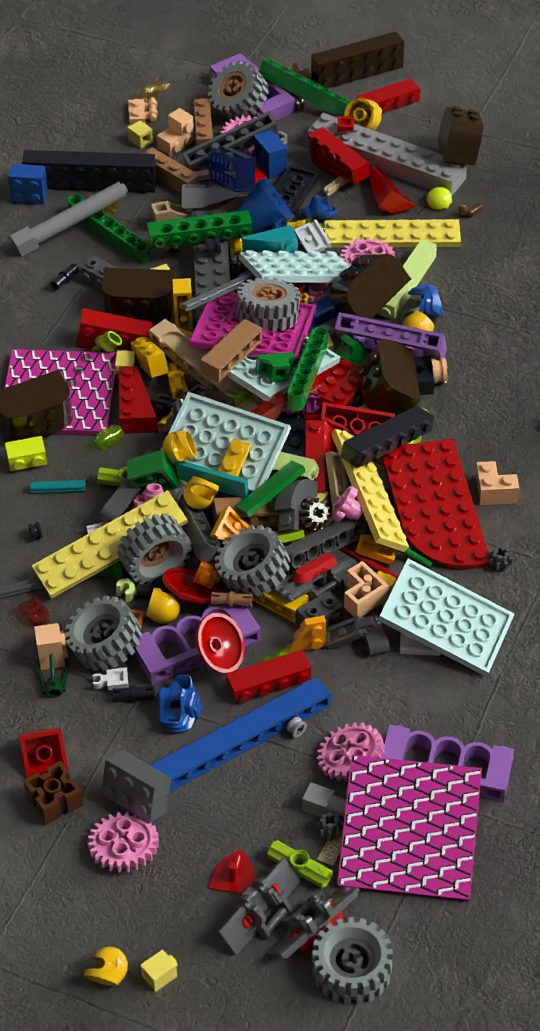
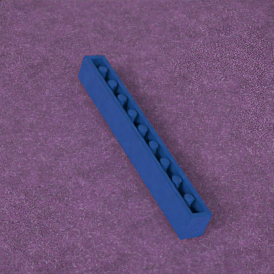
(243, 733)

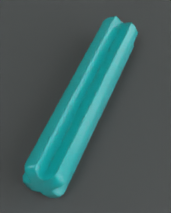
(57, 486)

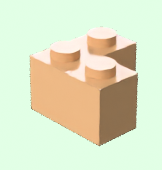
(178, 135)
(495, 488)
(365, 591)
(50, 641)

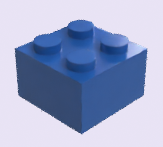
(270, 153)
(28, 184)

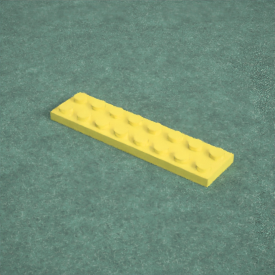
(394, 232)
(373, 499)
(99, 548)

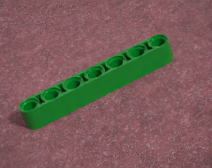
(303, 87)
(115, 233)
(307, 369)

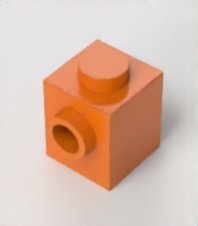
(207, 574)

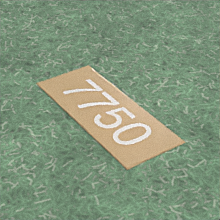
(331, 850)

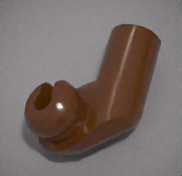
(463, 211)

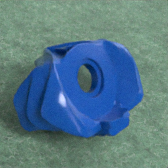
(430, 301)
(181, 691)

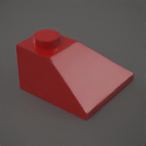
(42, 749)

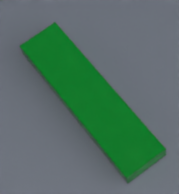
(270, 488)

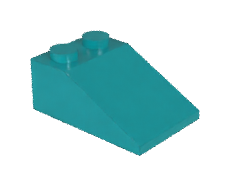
(272, 240)

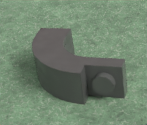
(289, 503)

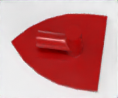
(233, 874)

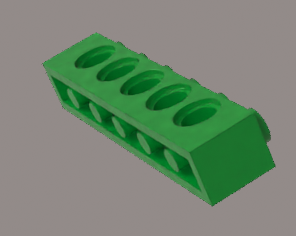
(196, 229)

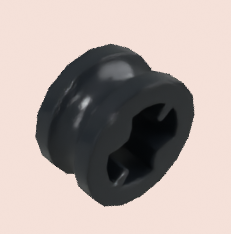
(35, 530)

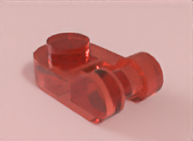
(38, 615)

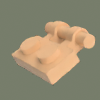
(137, 110)

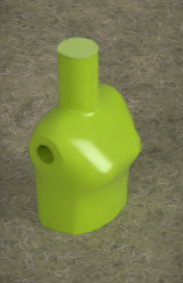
(107, 342)

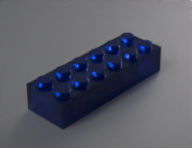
(232, 169)

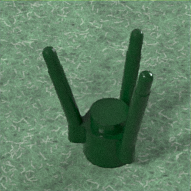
(53, 686)

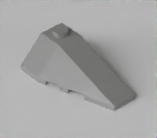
(199, 196)

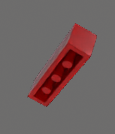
(394, 95)
(268, 676)

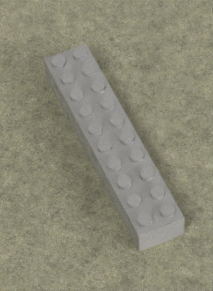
(397, 156)

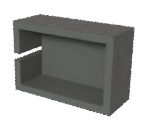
(136, 786)

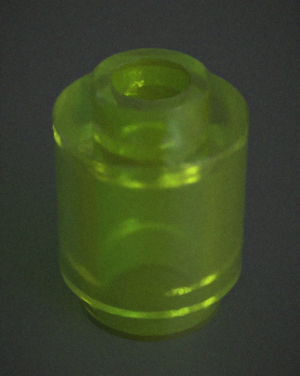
(109, 436)

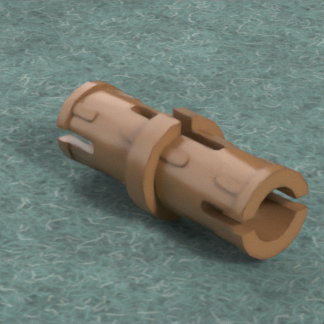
(231, 599)

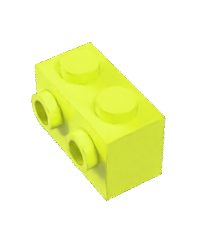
(26, 453)

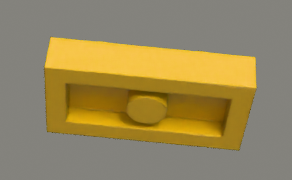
(235, 457)

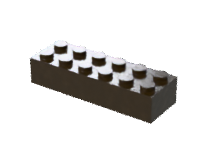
(357, 60)

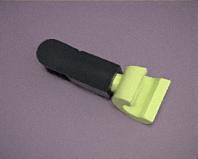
(141, 590)

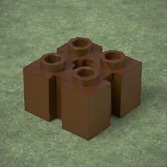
(53, 792)

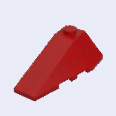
(386, 193)
(317, 443)

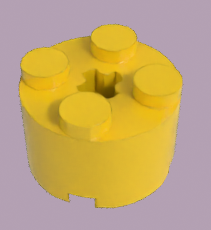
(365, 113)

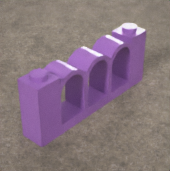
(281, 102)
(372, 331)
(159, 669)
(498, 758)

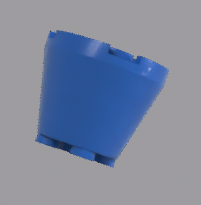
(265, 207)

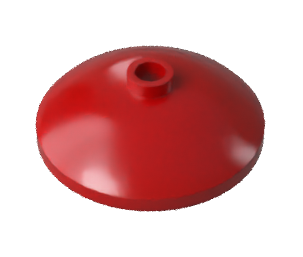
(180, 583)
(220, 643)

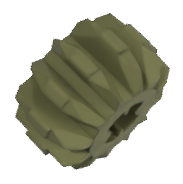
(321, 511)

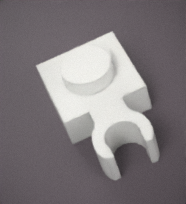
(113, 679)

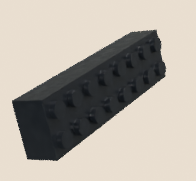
(95, 169)

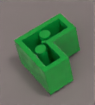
(152, 469)

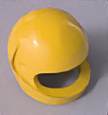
(419, 321)
(179, 446)
(199, 493)
(163, 607)
(112, 967)

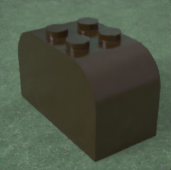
(460, 135)
(368, 285)
(139, 293)
(389, 378)
(35, 407)

